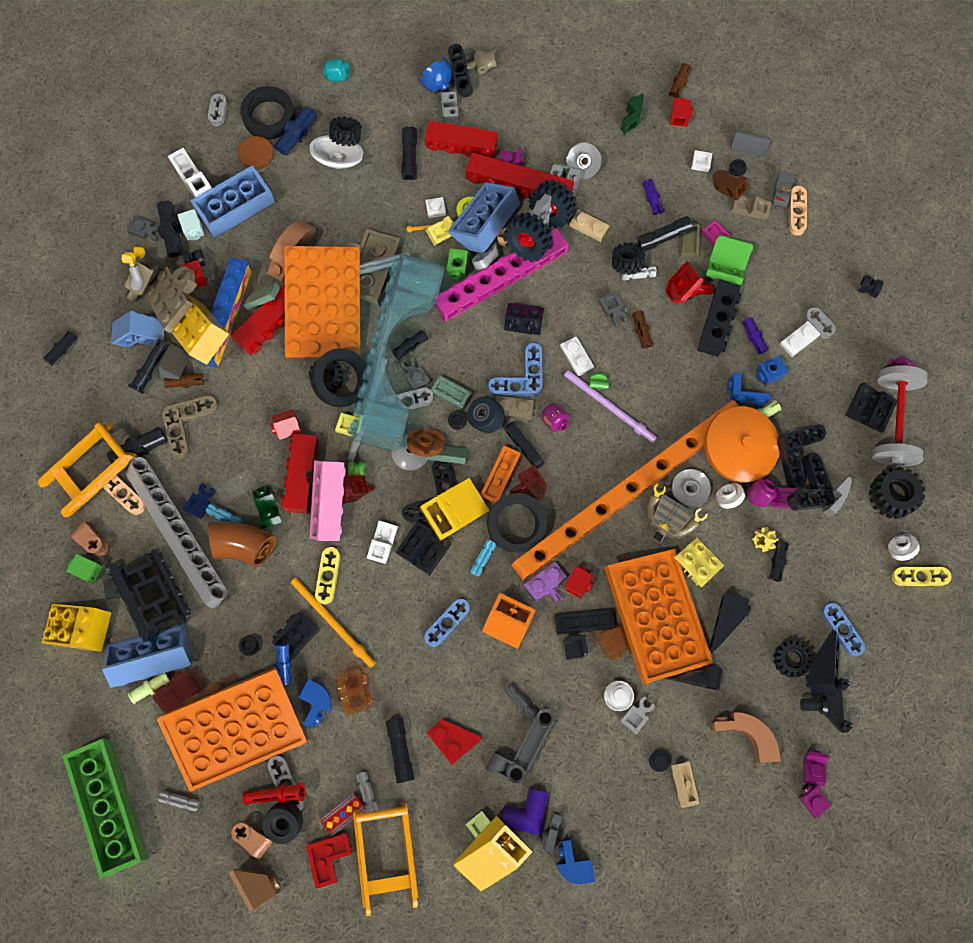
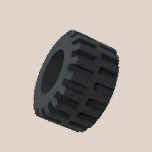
(908, 483)

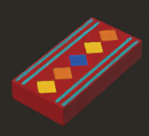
(342, 814)

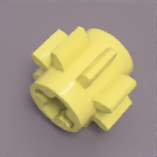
(765, 539)

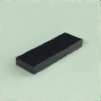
(585, 621)

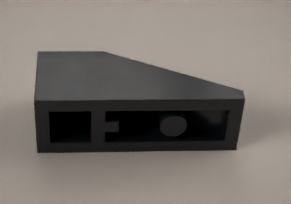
(730, 614)
(825, 668)

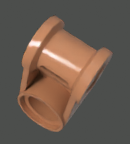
(88, 538)
(254, 843)

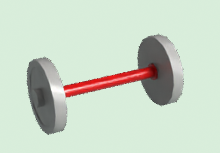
(902, 379)

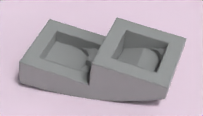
(840, 494)

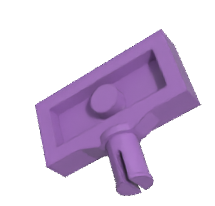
(546, 583)

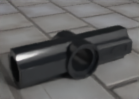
(169, 228)
(140, 444)

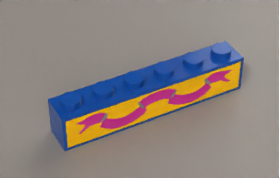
(229, 300)

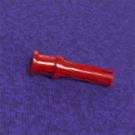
(282, 794)

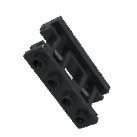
(134, 601)

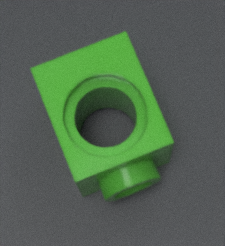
(460, 257)
(84, 568)

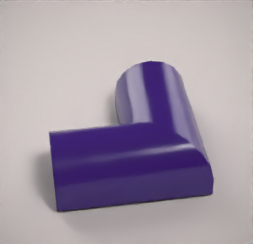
(531, 818)

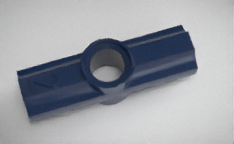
(295, 130)

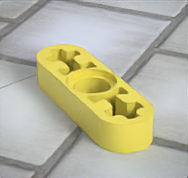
(335, 562)
(926, 570)

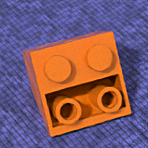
(508, 620)

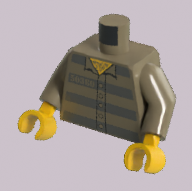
(670, 517)

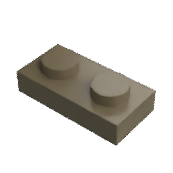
(516, 407)

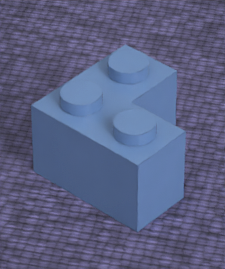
(136, 328)

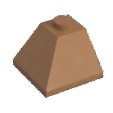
(255, 886)

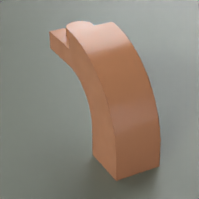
(296, 234)
(762, 738)

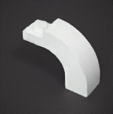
(192, 178)

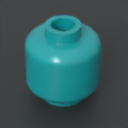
(336, 70)

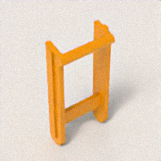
(59, 472)
(392, 883)

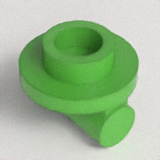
(598, 380)

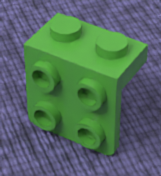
(729, 259)

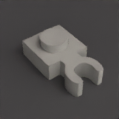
(635, 718)

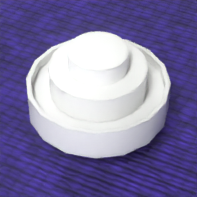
(730, 495)
(903, 547)
(618, 696)

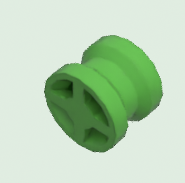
(356, 468)

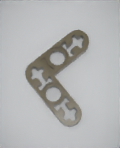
(180, 416)

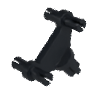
(830, 706)

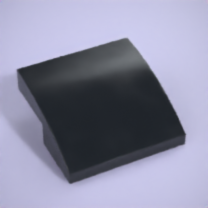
(877, 403)
(414, 544)

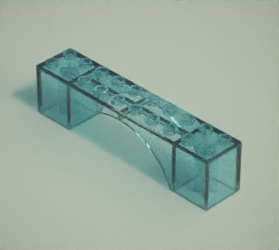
(380, 413)

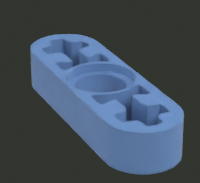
(460, 615)
(851, 631)

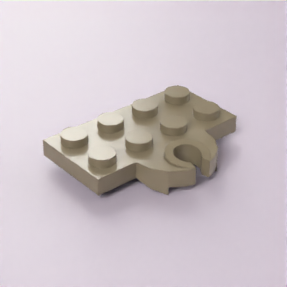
(374, 247)
(170, 295)

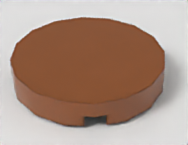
(255, 152)
(425, 442)

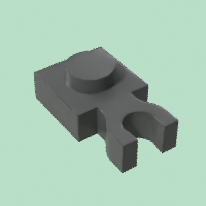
(143, 228)
(613, 307)
(416, 376)
(549, 837)

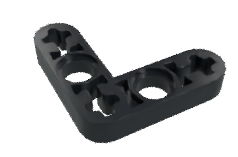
(792, 449)
(817, 490)
(414, 506)

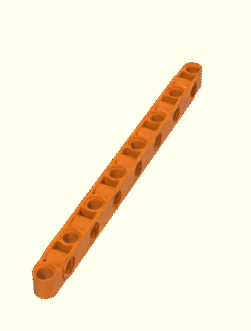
(614, 499)

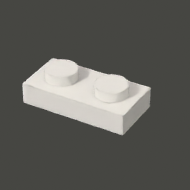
(800, 339)
(577, 356)

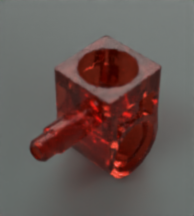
(528, 479)
(355, 488)

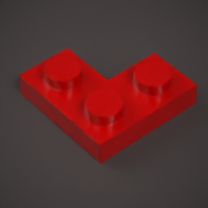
(322, 855)

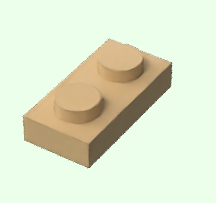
(589, 225)
(685, 784)

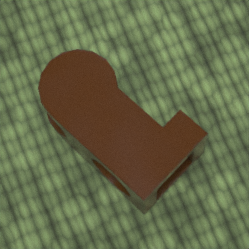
(730, 185)

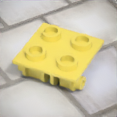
(699, 562)

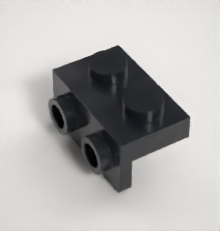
(523, 319)
(296, 633)

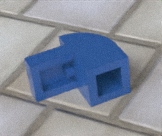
(319, 698)
(574, 871)

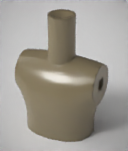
(483, 61)

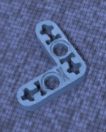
(524, 383)

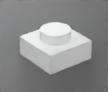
(701, 161)
(435, 207)

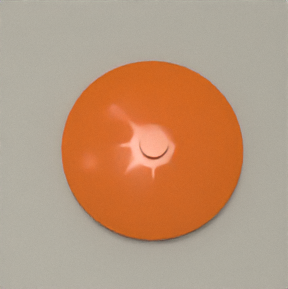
(741, 444)

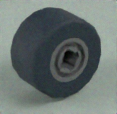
(485, 414)

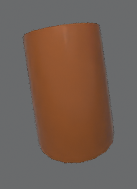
(240, 542)

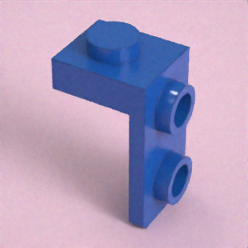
(741, 397)

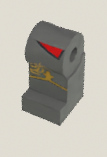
(783, 189)

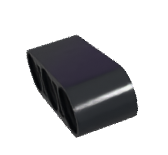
(457, 63)

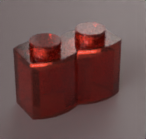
(180, 688)

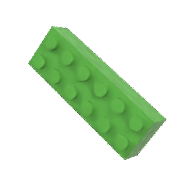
(105, 808)

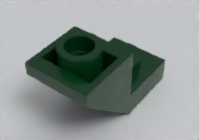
(634, 110)
(266, 506)

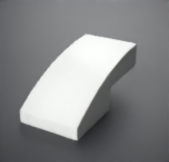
(382, 542)

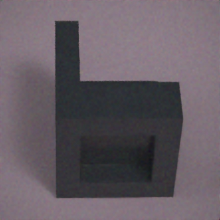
(575, 647)

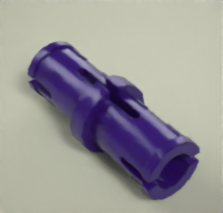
(652, 197)
(755, 335)

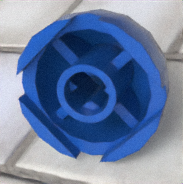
(437, 76)

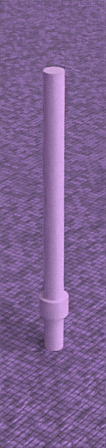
(639, 428)

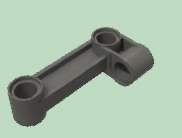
(527, 752)

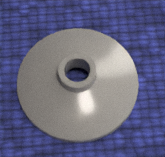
(581, 151)
(407, 460)
(697, 481)

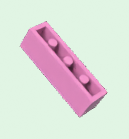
(327, 501)

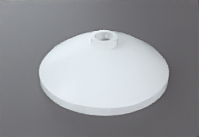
(335, 155)

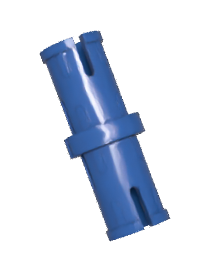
(283, 662)

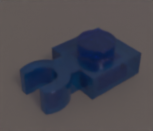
(198, 503)

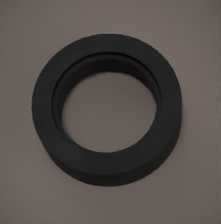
(262, 95)
(317, 376)
(540, 522)

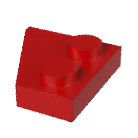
(452, 740)

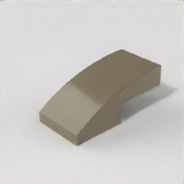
(754, 207)

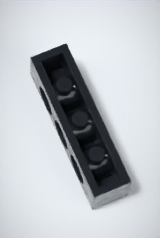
(723, 292)

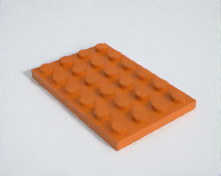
(321, 300)
(658, 616)
(232, 729)

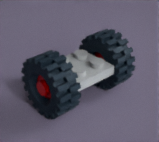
(529, 233)

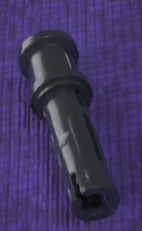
(145, 373)

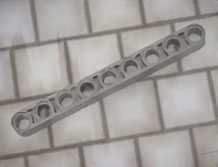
(158, 505)

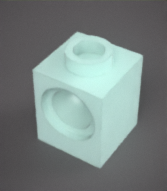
(191, 225)

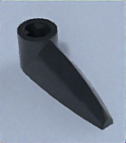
(704, 677)

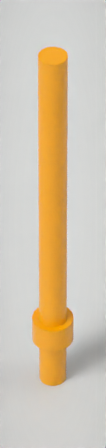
(358, 649)

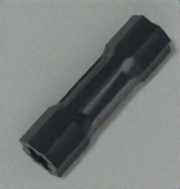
(409, 142)
(677, 228)
(400, 753)

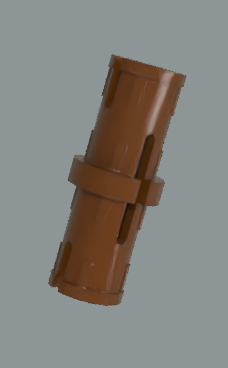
(680, 80)
(642, 329)
(185, 380)

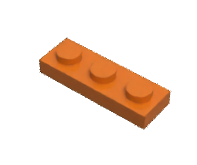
(500, 474)

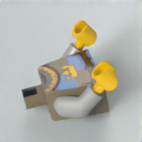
(141, 273)

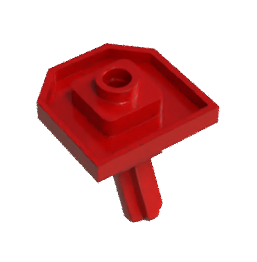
(686, 283)

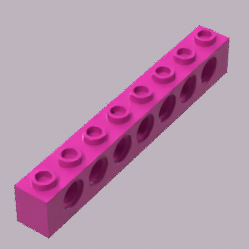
(496, 283)

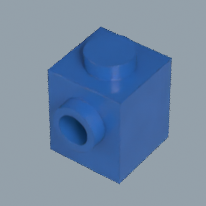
(771, 371)

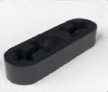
(522, 442)

